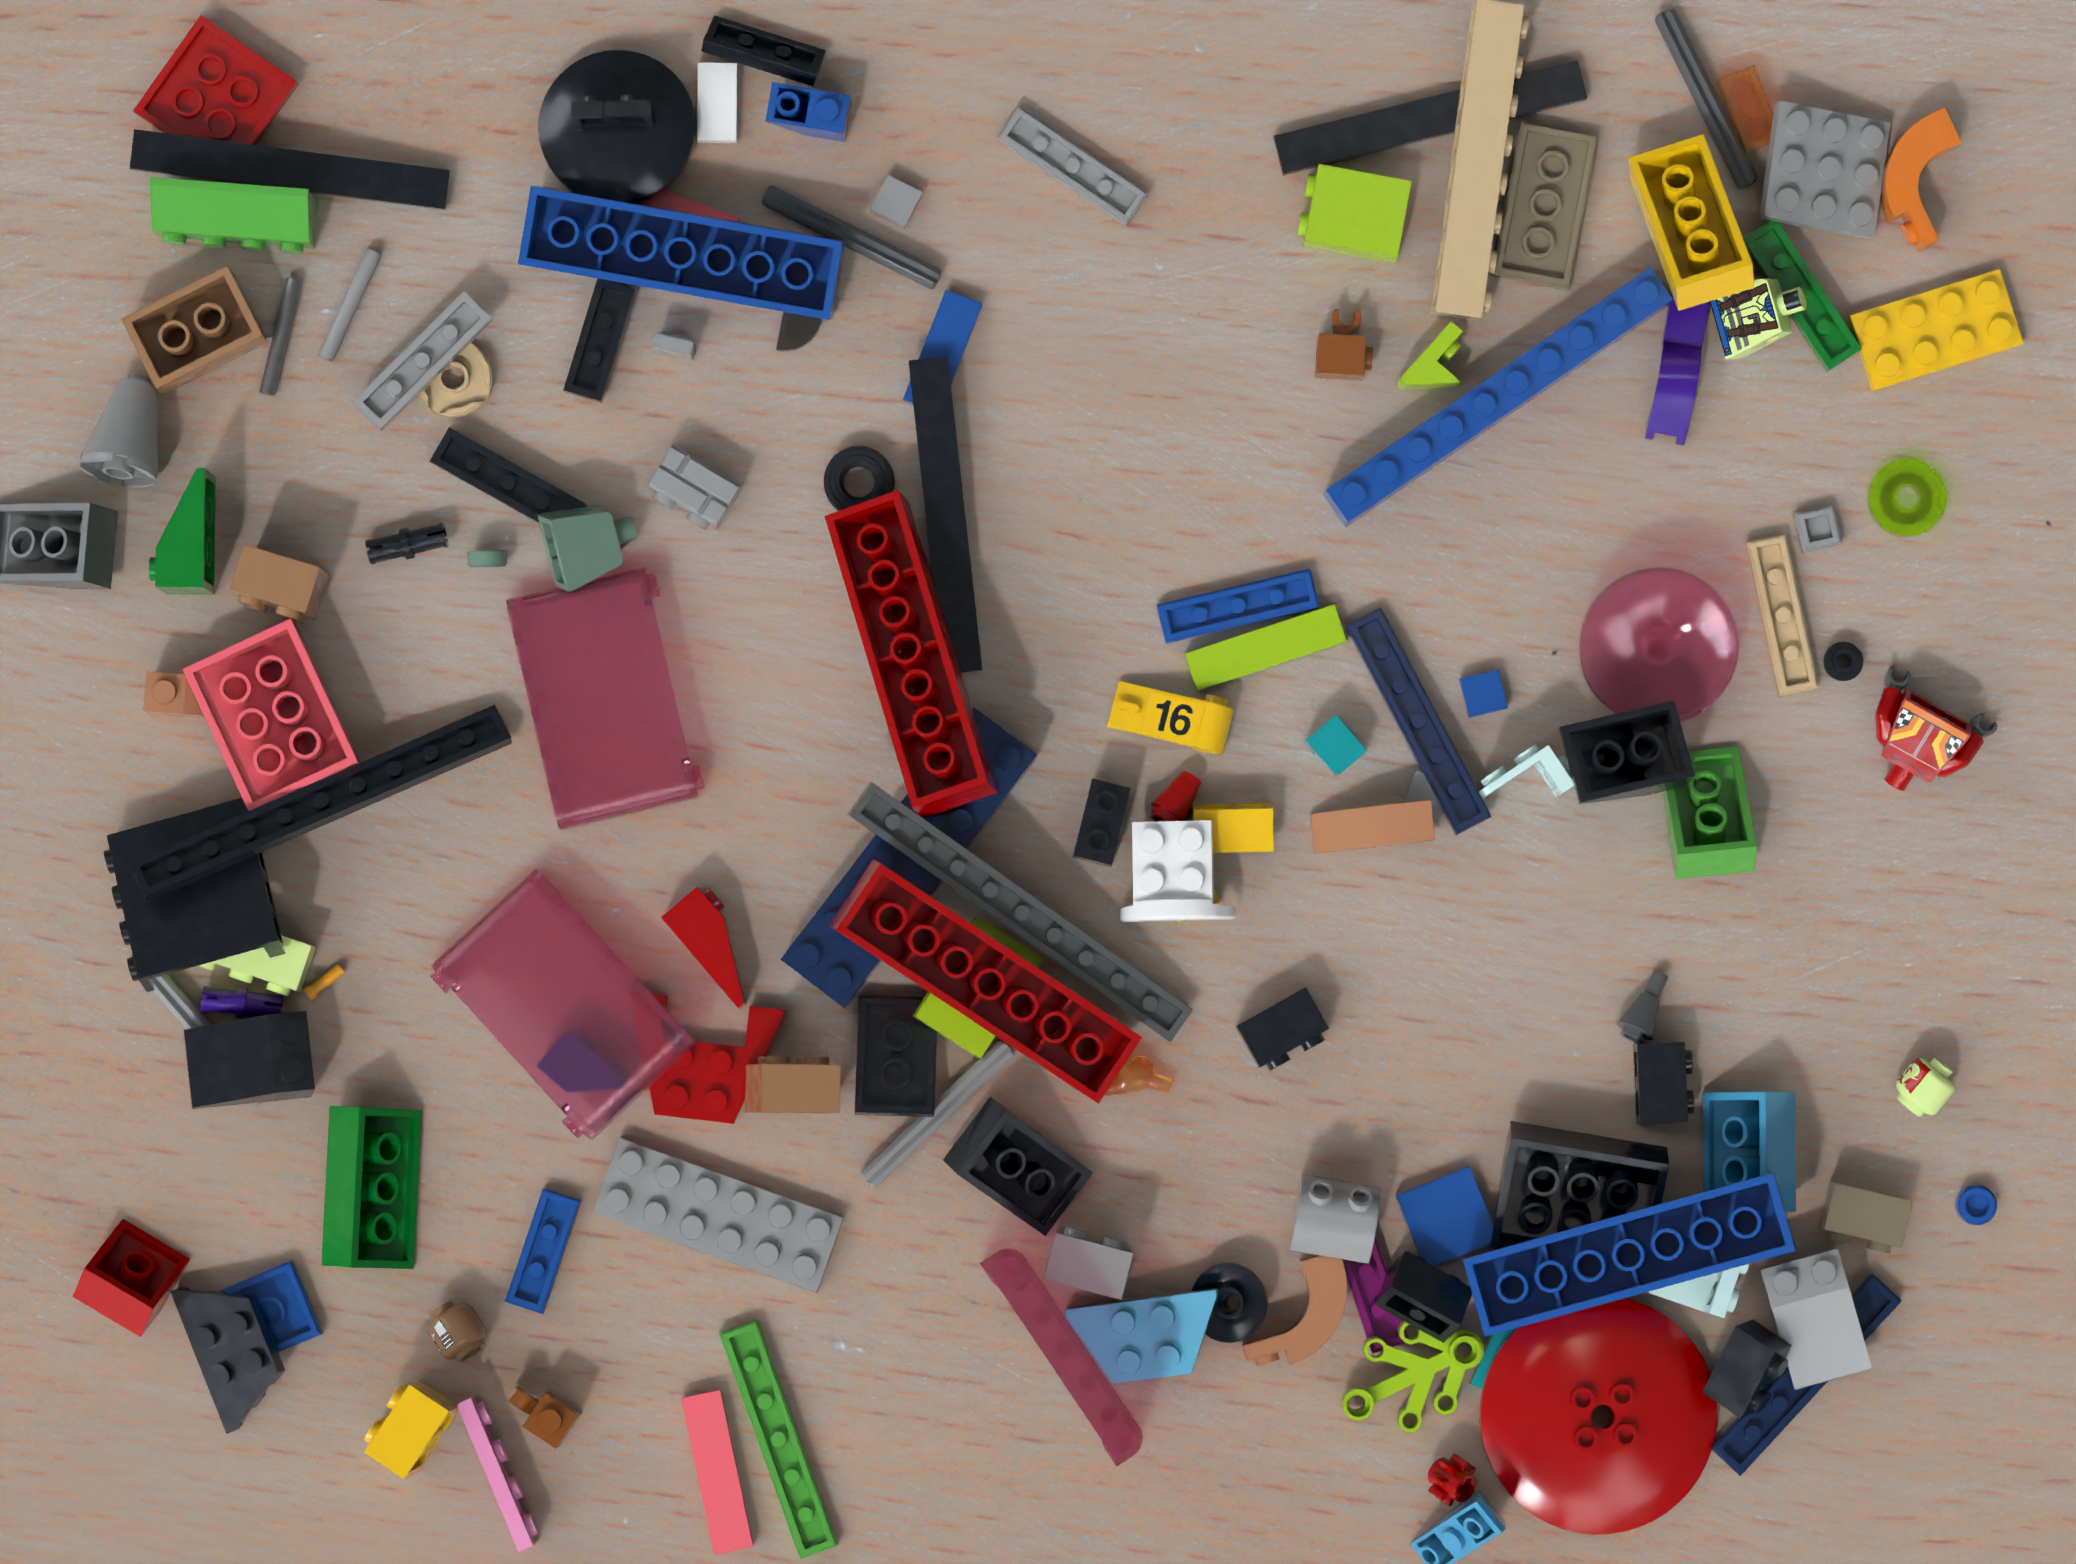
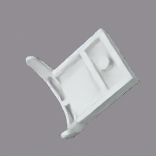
(1173, 873)

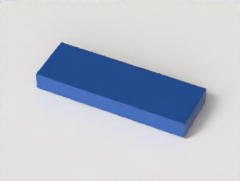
(949, 333)
(543, 1251)

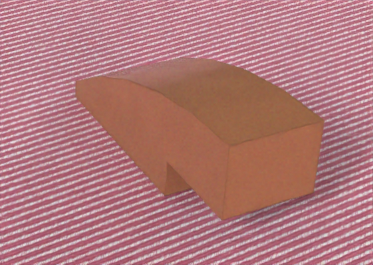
(1372, 827)

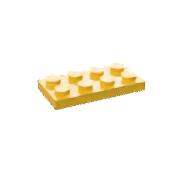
(1936, 330)

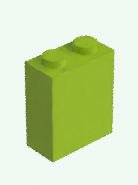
(1355, 213)

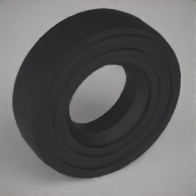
(856, 457)

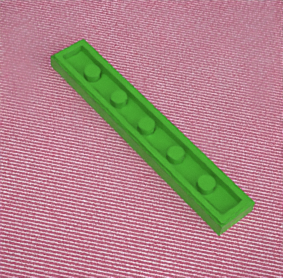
(778, 1439)

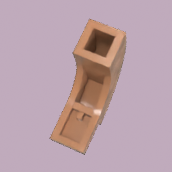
(1324, 1309)

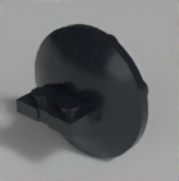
(617, 126)

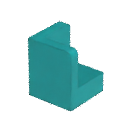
(1335, 745)

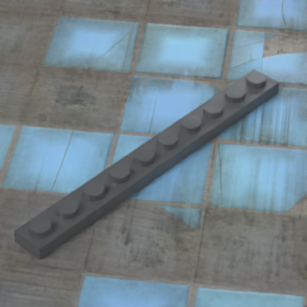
(1020, 911)

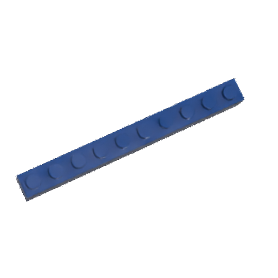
(1498, 397)

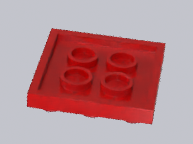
(215, 89)

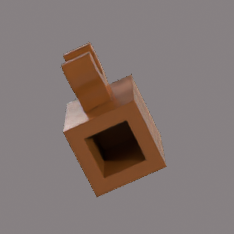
(1341, 353)
(548, 1418)

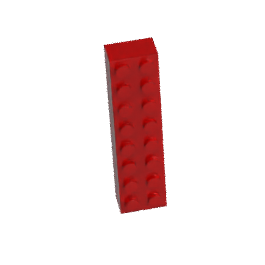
(910, 654)
(985, 981)

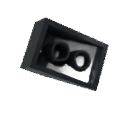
(1628, 754)
(250, 1060)
(1017, 1166)

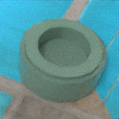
(487, 558)

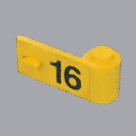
(1172, 717)

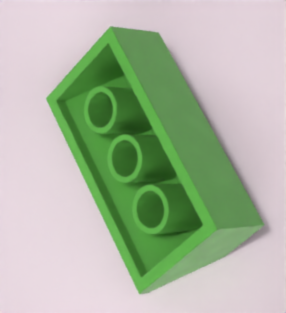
(233, 214)

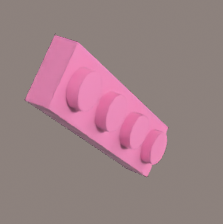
(505, 1488)

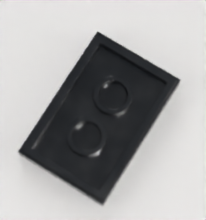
(894, 1059)

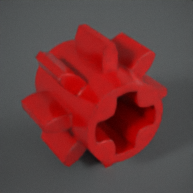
(1452, 1479)

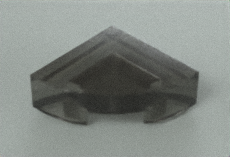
(797, 331)

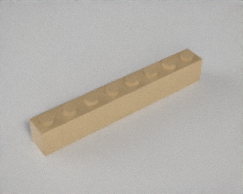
(1477, 160)

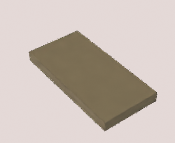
(1545, 205)

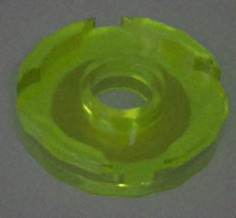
(1884, 504)

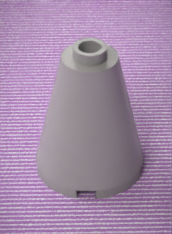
(126, 436)

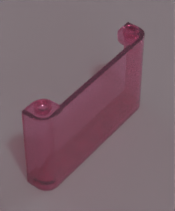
(602, 699)
(563, 1005)
(1065, 1351)

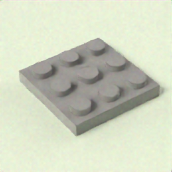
(1824, 170)

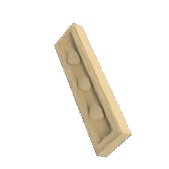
(1782, 615)

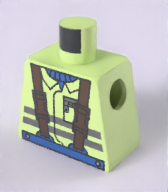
(1755, 317)

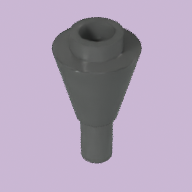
(1640, 1018)

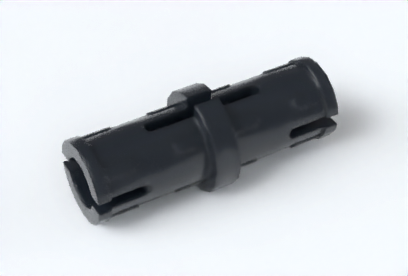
(406, 543)

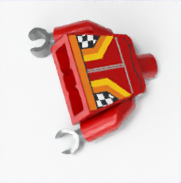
(1923, 736)

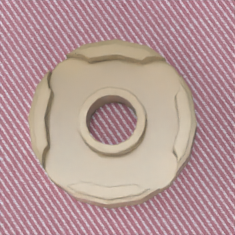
(470, 395)

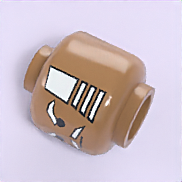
(457, 1331)

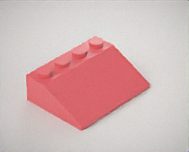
(271, 714)

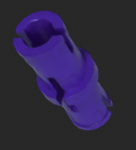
(240, 1002)

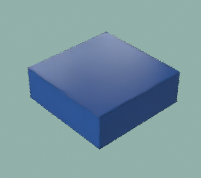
(1483, 693)

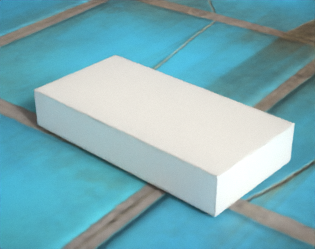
(717, 103)

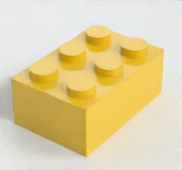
(411, 1429)

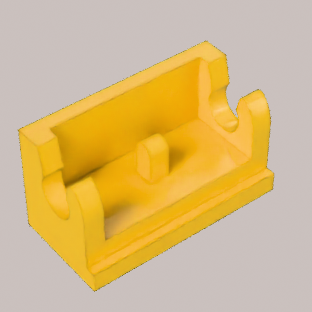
(1238, 826)

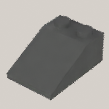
(57, 545)

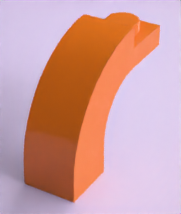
(1899, 196)

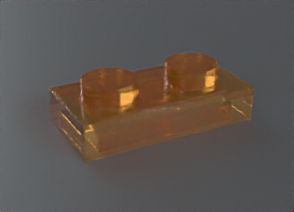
(1747, 107)

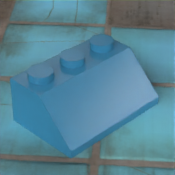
(1749, 1138)

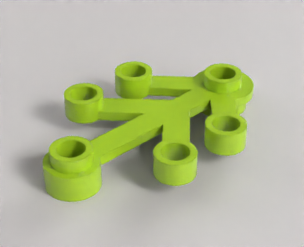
(1419, 1372)

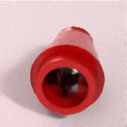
(1176, 799)

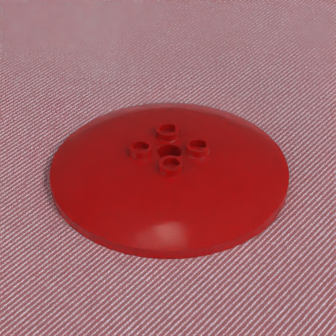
(1541, 1426)

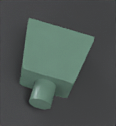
(583, 544)

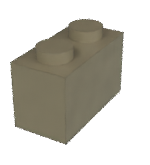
(1865, 1216)

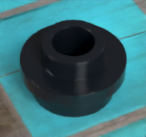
(1834, 670)

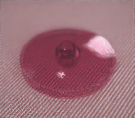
(1658, 641)

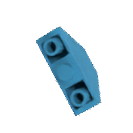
(1460, 1531)

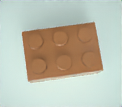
(194, 330)

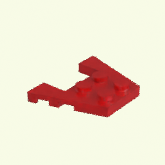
(712, 1077)

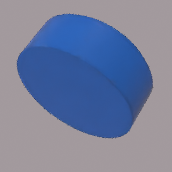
(1976, 1205)

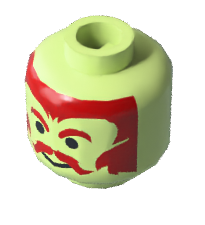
(1925, 1086)

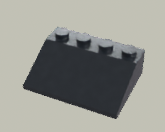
(1571, 1180)

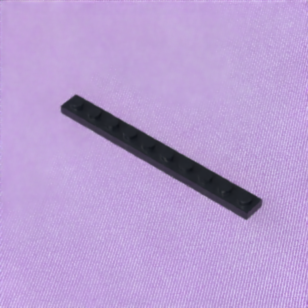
(320, 803)

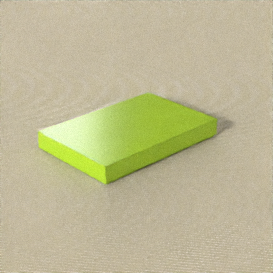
(954, 1024)

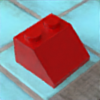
(130, 1277)

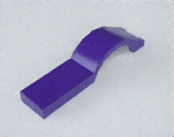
(1678, 371)

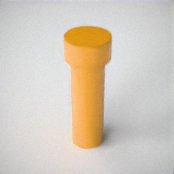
(323, 982)

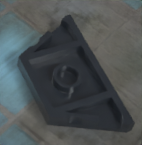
(231, 1349)

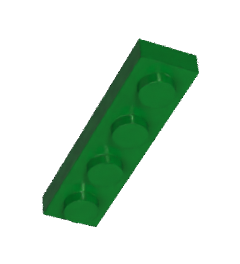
(1820, 321)

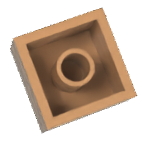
(278, 582)
(784, 1087)

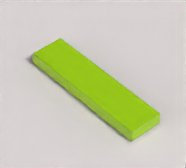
(1265, 648)

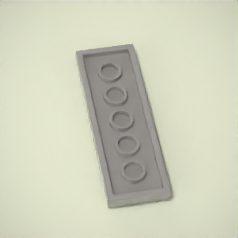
(718, 1215)

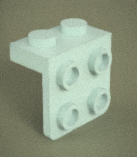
(1552, 769)
(1709, 1293)

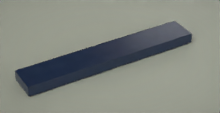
(1418, 721)
(1754, 1433)

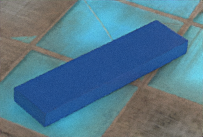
(1237, 606)

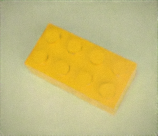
(1691, 222)

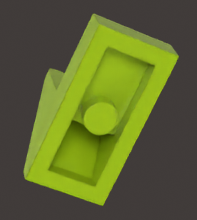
(1426, 370)

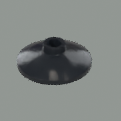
(1236, 1324)

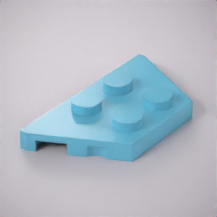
(1145, 1334)

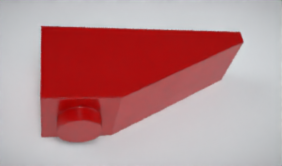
(706, 936)

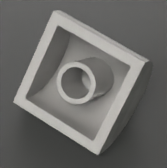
(1335, 1218)

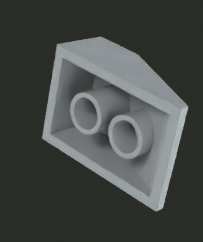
(1817, 1318)

